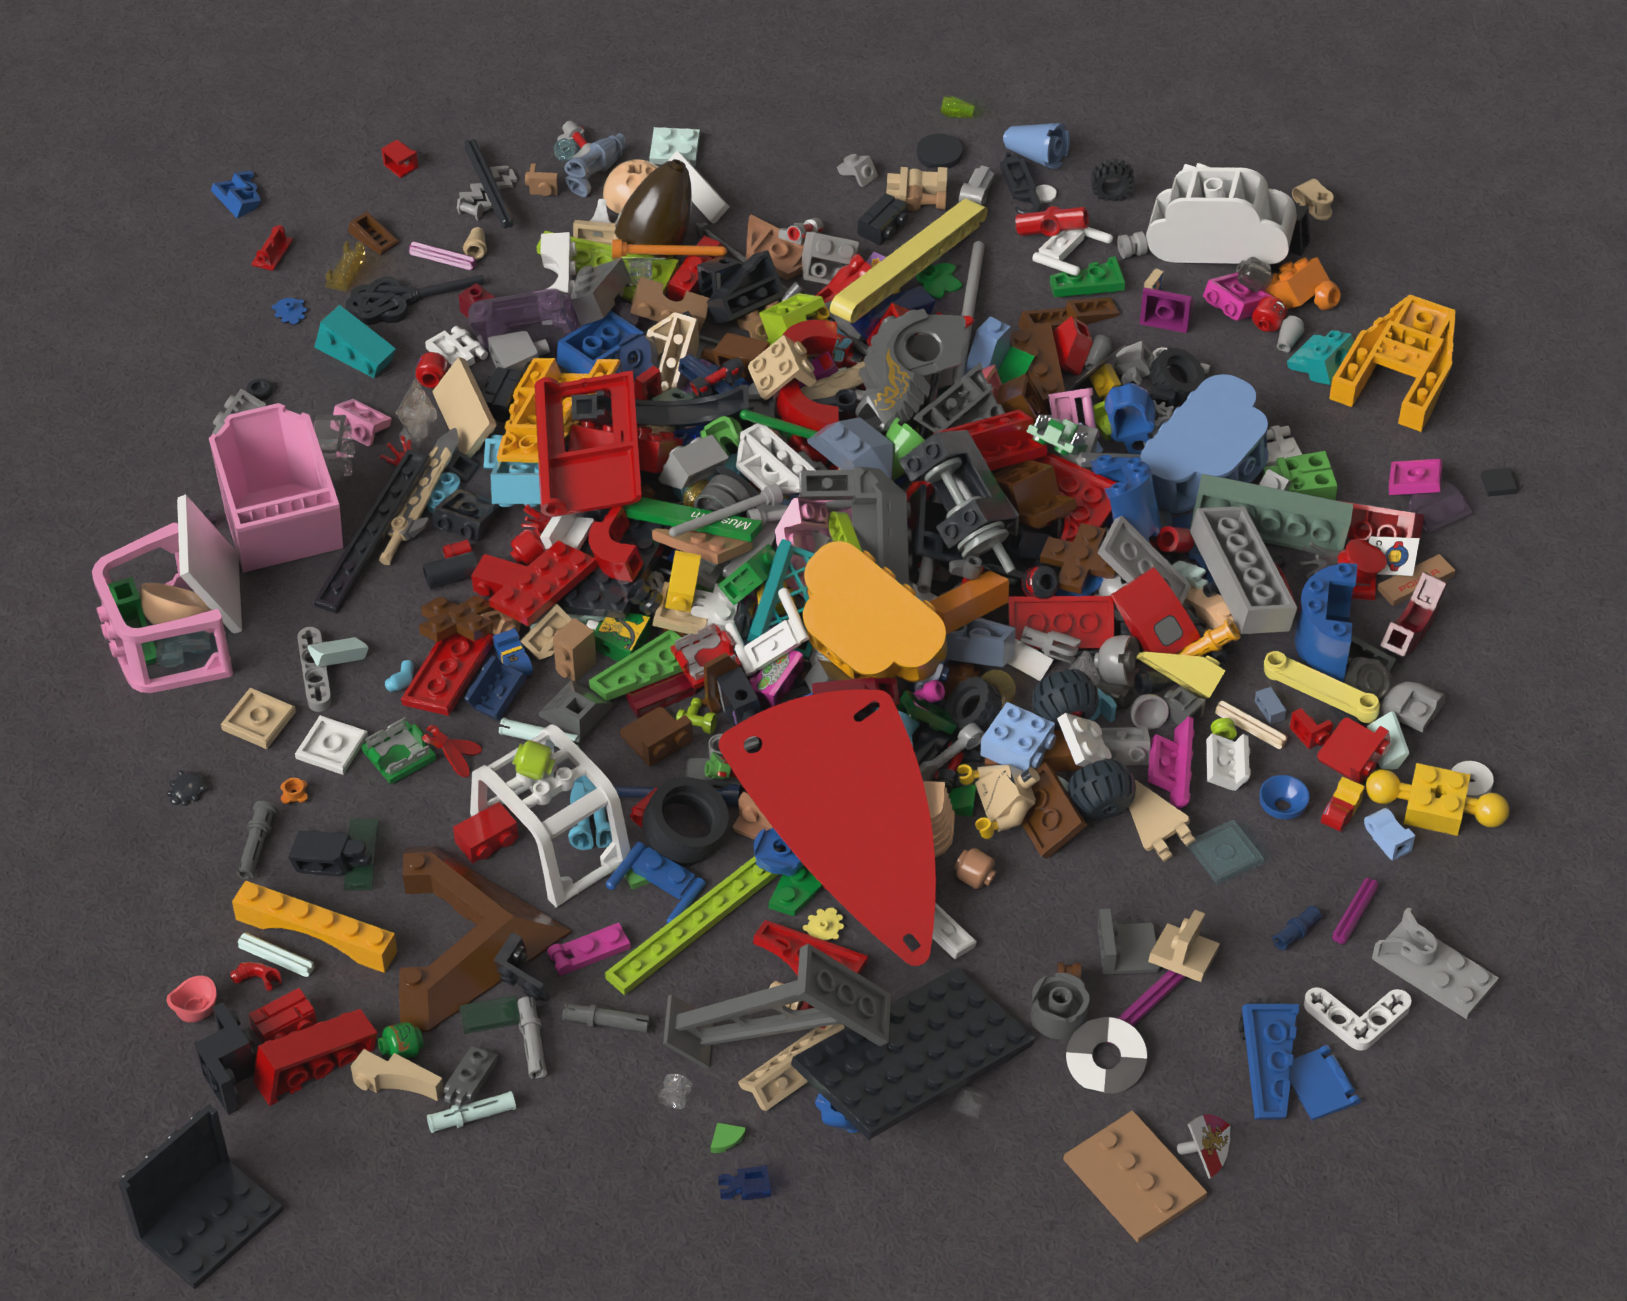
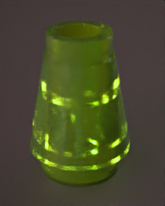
(956, 107)

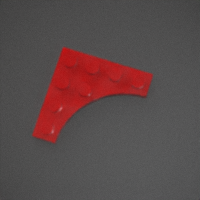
(1086, 488)
(787, 944)

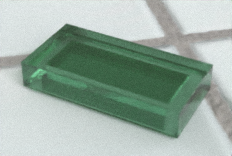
(489, 1014)

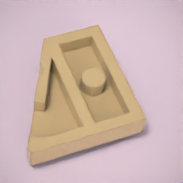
(540, 638)

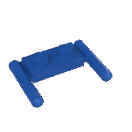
(661, 873)

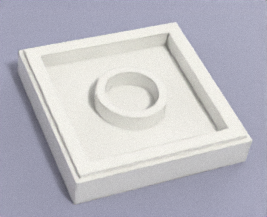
(331, 745)

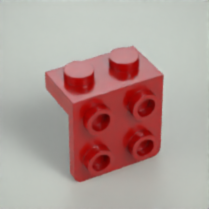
(1354, 749)

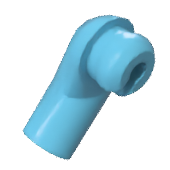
(401, 679)

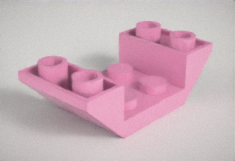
(796, 526)

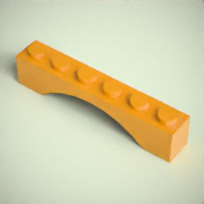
(357, 939)

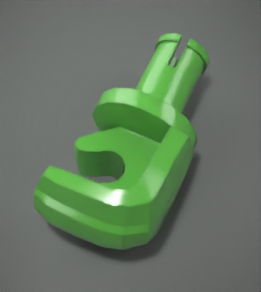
(724, 431)

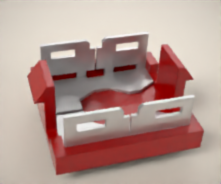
(700, 649)

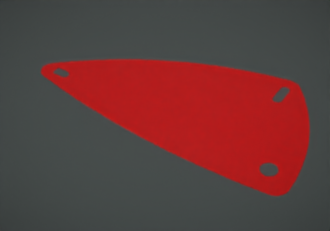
(847, 806)

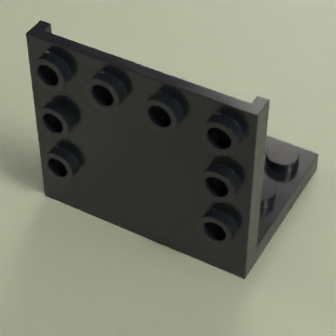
(193, 1201)

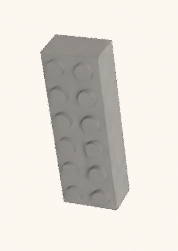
(1243, 570)

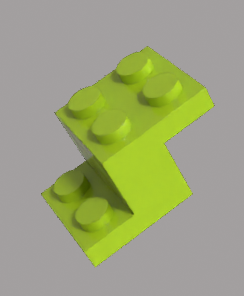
(789, 312)

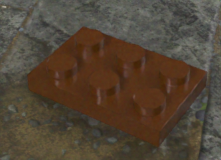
(1053, 816)

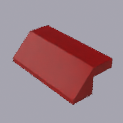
(1004, 439)

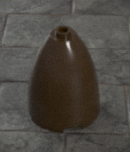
(658, 209)

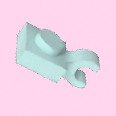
(1191, 573)

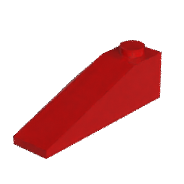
(1383, 522)

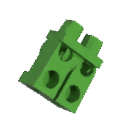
(1308, 473)

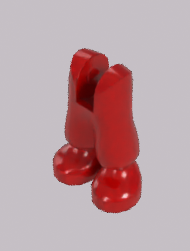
(844, 277)

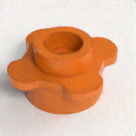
(294, 784)

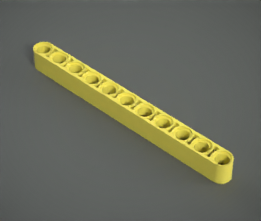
(908, 261)

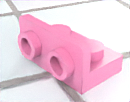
(363, 420)

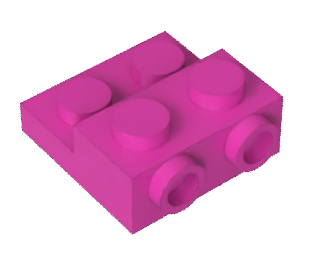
(1232, 297)

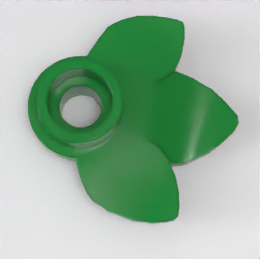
(939, 279)

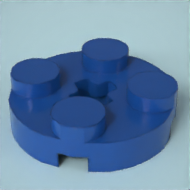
(772, 860)

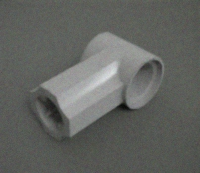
(978, 186)

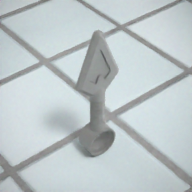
(968, 738)

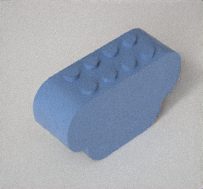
(1211, 435)

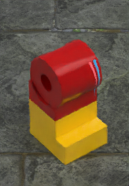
(1342, 804)

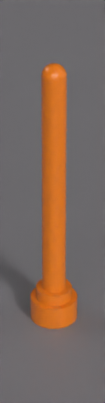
(622, 248)

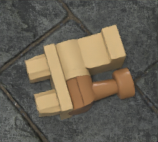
(919, 187)

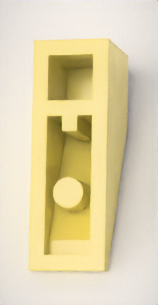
(1192, 672)

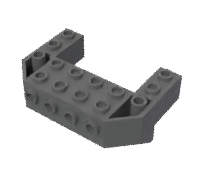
(877, 512)

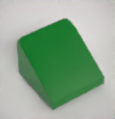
(963, 800)

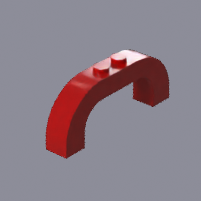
(790, 402)

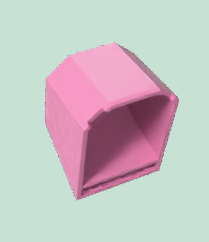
(275, 487)

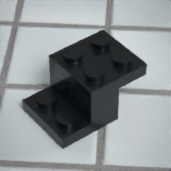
(226, 1057)

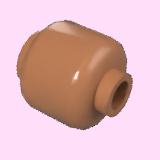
(975, 868)

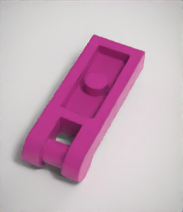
(589, 949)

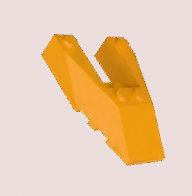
(1411, 340)

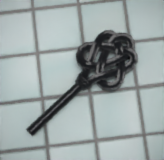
(388, 301)

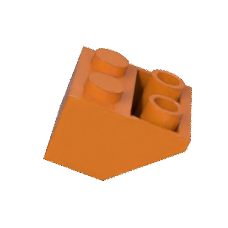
(1297, 281)

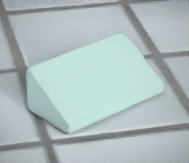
(338, 651)
(1398, 749)

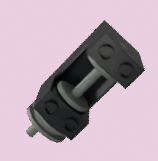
(968, 492)

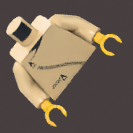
(1004, 795)

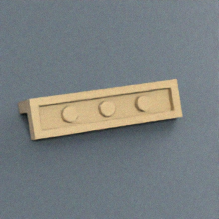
(777, 1077)

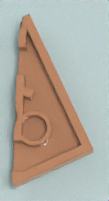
(710, 547)

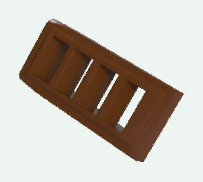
(356, 229)

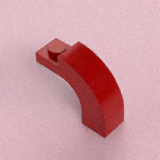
(614, 558)

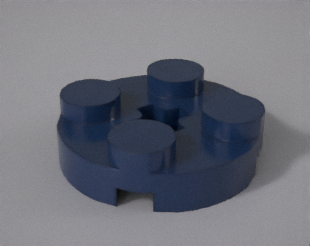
(640, 345)

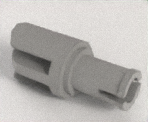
(1053, 644)

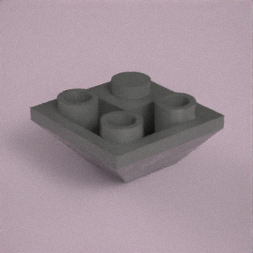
(576, 709)

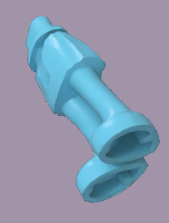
(581, 835)

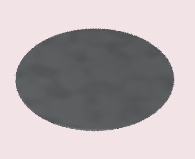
(1096, 368)

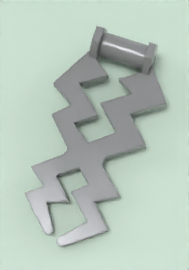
(466, 198)

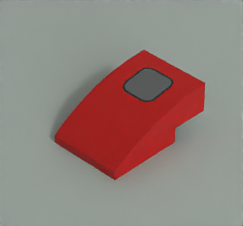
(1155, 614)

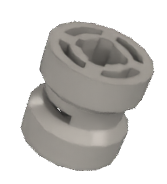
(1132, 245)

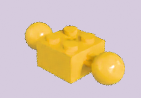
(1437, 799)

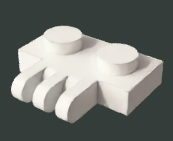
(714, 607)

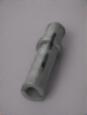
(605, 1017)

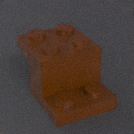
(1034, 492)

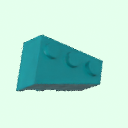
(353, 342)

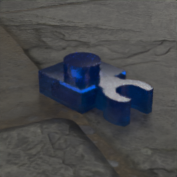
(751, 1183)

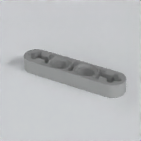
(311, 670)

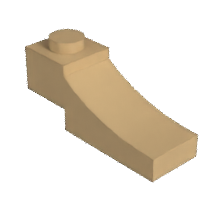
(397, 1073)

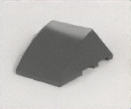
(961, 404)

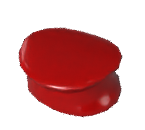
(1367, 557)

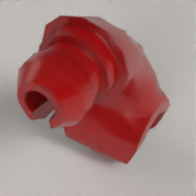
(249, 969)

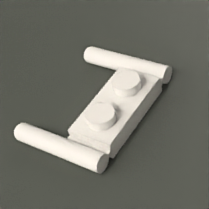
(1062, 244)
(774, 642)

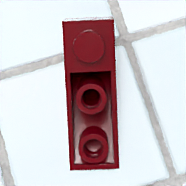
(885, 684)

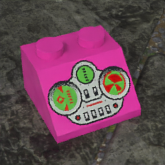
(777, 678)

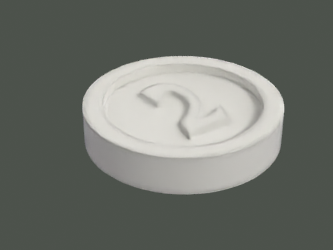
(1046, 193)

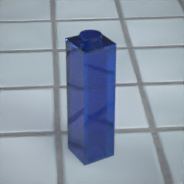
(910, 299)

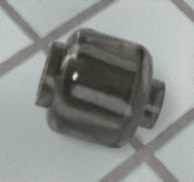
(1254, 274)

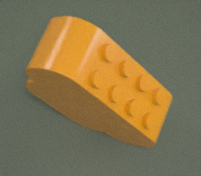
(868, 618)

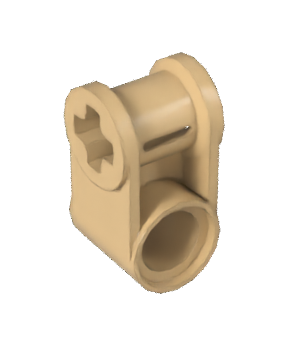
(1315, 197)

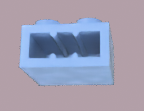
(1018, 738)

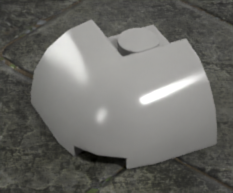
(1413, 704)

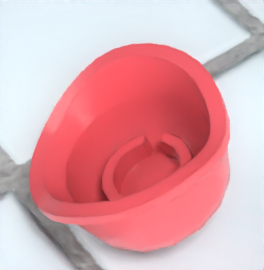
(193, 999)

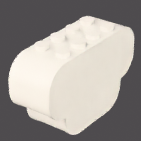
(1221, 218)

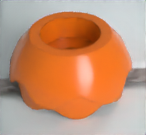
(1327, 295)

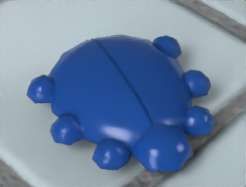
(289, 310)

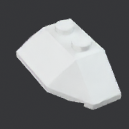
(769, 460)

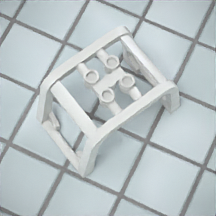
(558, 888)

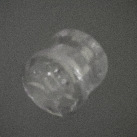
(675, 1091)

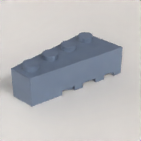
(982, 643)

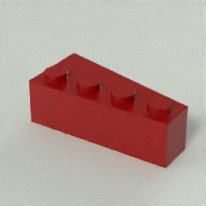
(311, 1053)

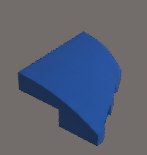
(238, 194)

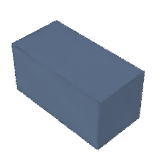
(1270, 705)

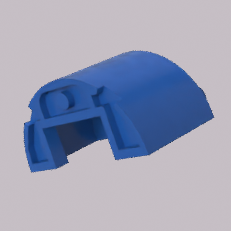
(1132, 494)
(1323, 620)

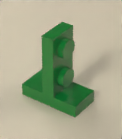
(748, 575)

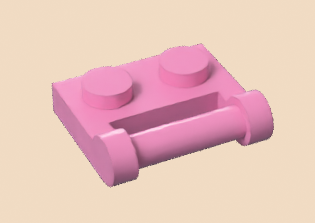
(1064, 407)

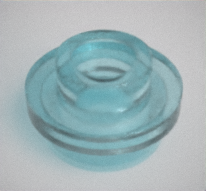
(564, 149)

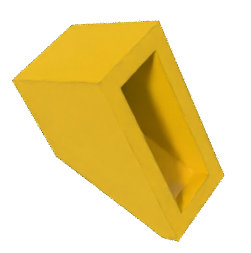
(683, 581)

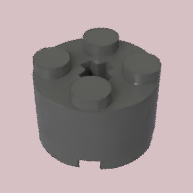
(1059, 1005)

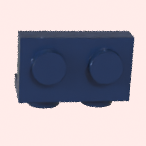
(494, 688)

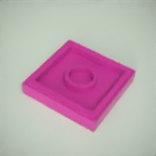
(1415, 476)

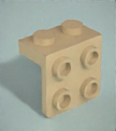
(779, 366)

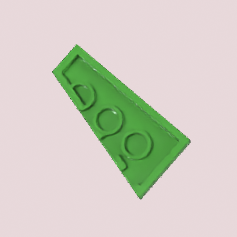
(639, 668)

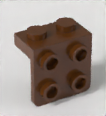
(657, 735)

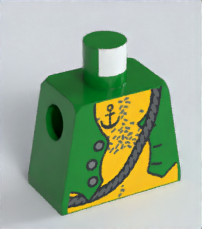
(620, 636)

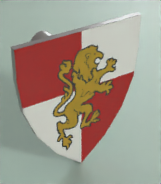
(1210, 1139)

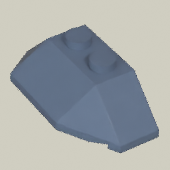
(853, 445)

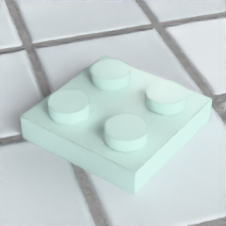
(669, 140)

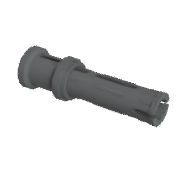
(258, 830)

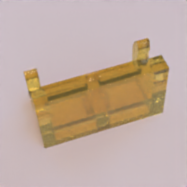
(347, 268)

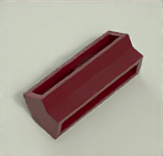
(660, 694)

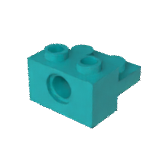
(1322, 356)

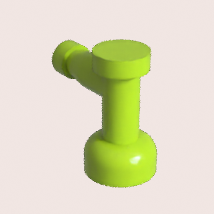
(707, 722)

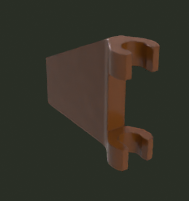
(712, 669)

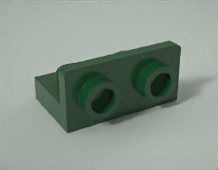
(926, 713)

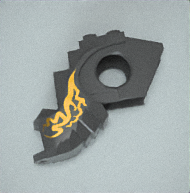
(897, 381)

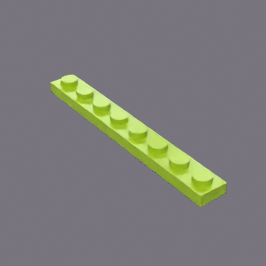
(688, 926)

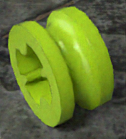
(1224, 727)

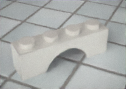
(557, 255)

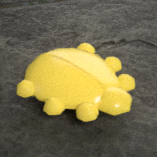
(824, 925)

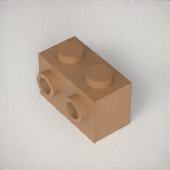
(574, 649)

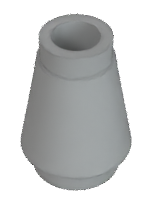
(1290, 332)

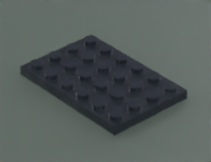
(604, 595)

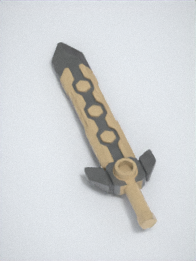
(407, 522)

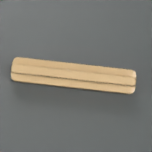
(1251, 725)

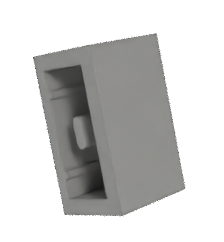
(825, 256)
(693, 462)

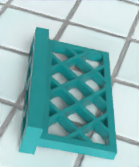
(773, 584)

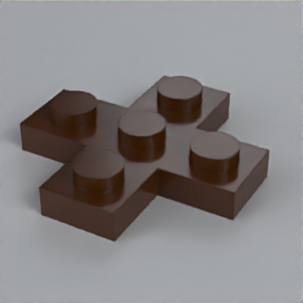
(1078, 558)
(449, 618)

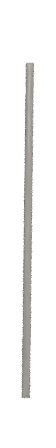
(927, 564)

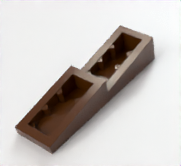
(1085, 310)

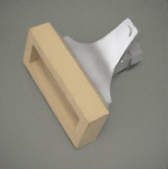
(598, 228)

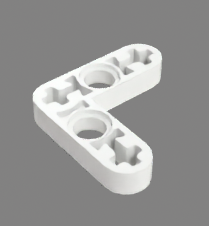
(1354, 1023)

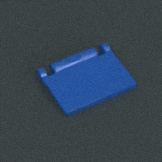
(1321, 1083)

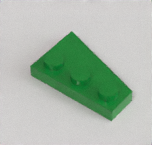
(1095, 279)
(794, 892)

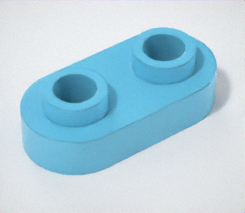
(445, 486)

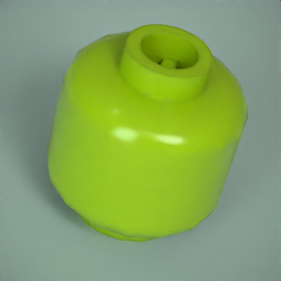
(533, 760)

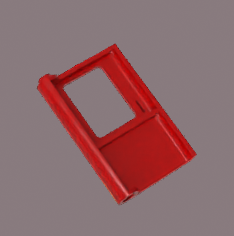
(589, 476)

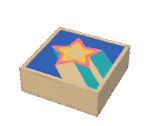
(1154, 280)

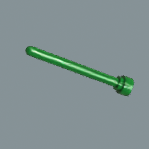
(777, 424)

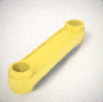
(1322, 687)

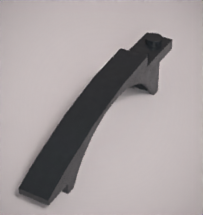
(680, 413)

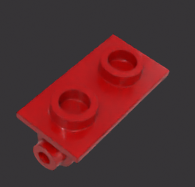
(273, 249)

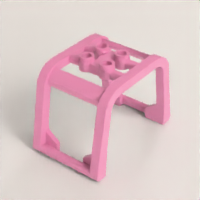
(126, 641)

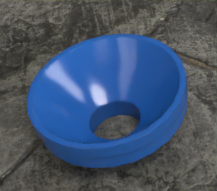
(1287, 789)

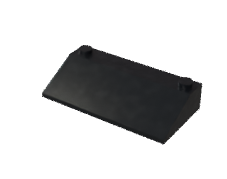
(929, 543)

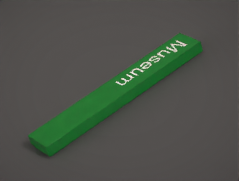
(674, 514)

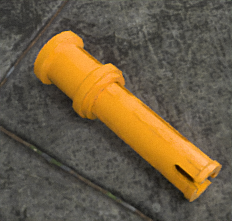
(1213, 640)

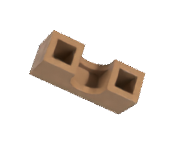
(652, 304)

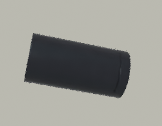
(449, 570)

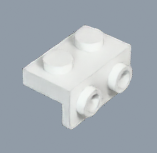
(1228, 761)

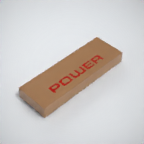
(1402, 587)

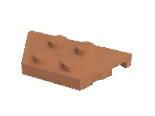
(784, 254)

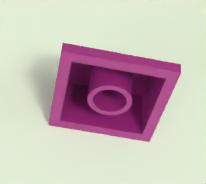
(1166, 310)

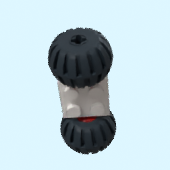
(1102, 784)

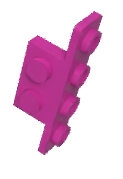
(1172, 763)

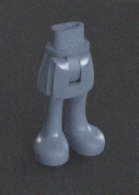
(601, 158)

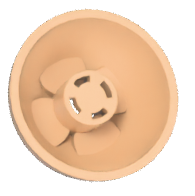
(624, 181)
(169, 603)

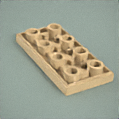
(464, 407)

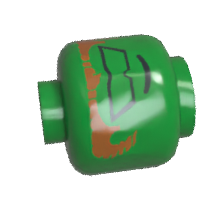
(402, 1040)

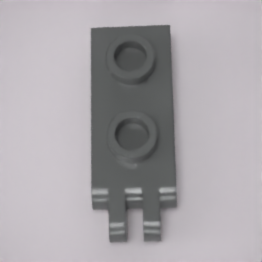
(469, 1075)

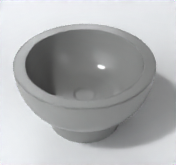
(1149, 711)

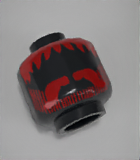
(1040, 582)

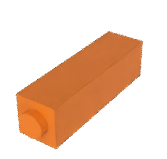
(971, 600)

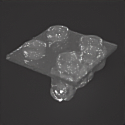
(416, 414)

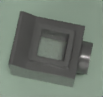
(1183, 704)

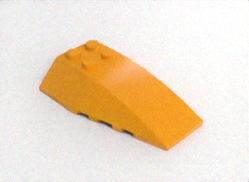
(520, 439)

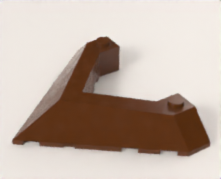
(467, 967)

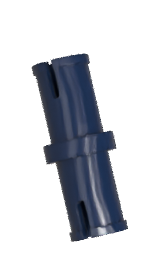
(1297, 927)

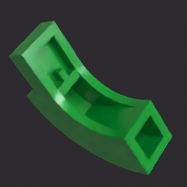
(130, 608)

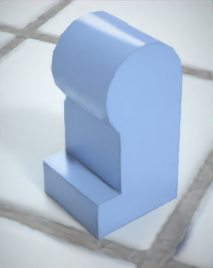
(1389, 833)

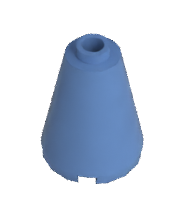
(1039, 142)

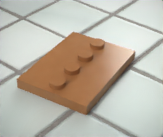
(1135, 1176)

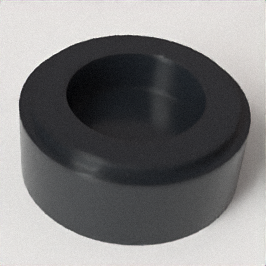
(260, 389)

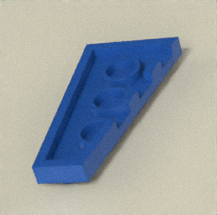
(1269, 1052)

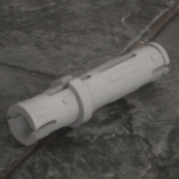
(530, 1027)

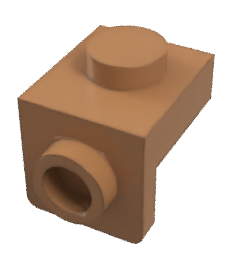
(541, 183)
(501, 622)

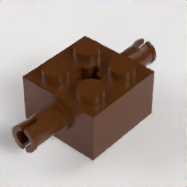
(732, 347)
(1022, 396)

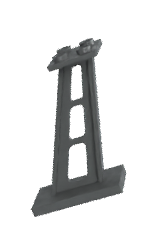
(822, 982)

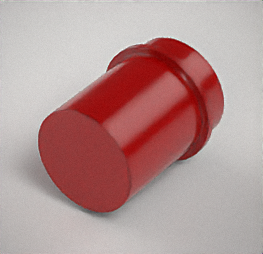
(456, 548)

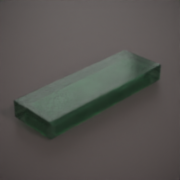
(362, 877)

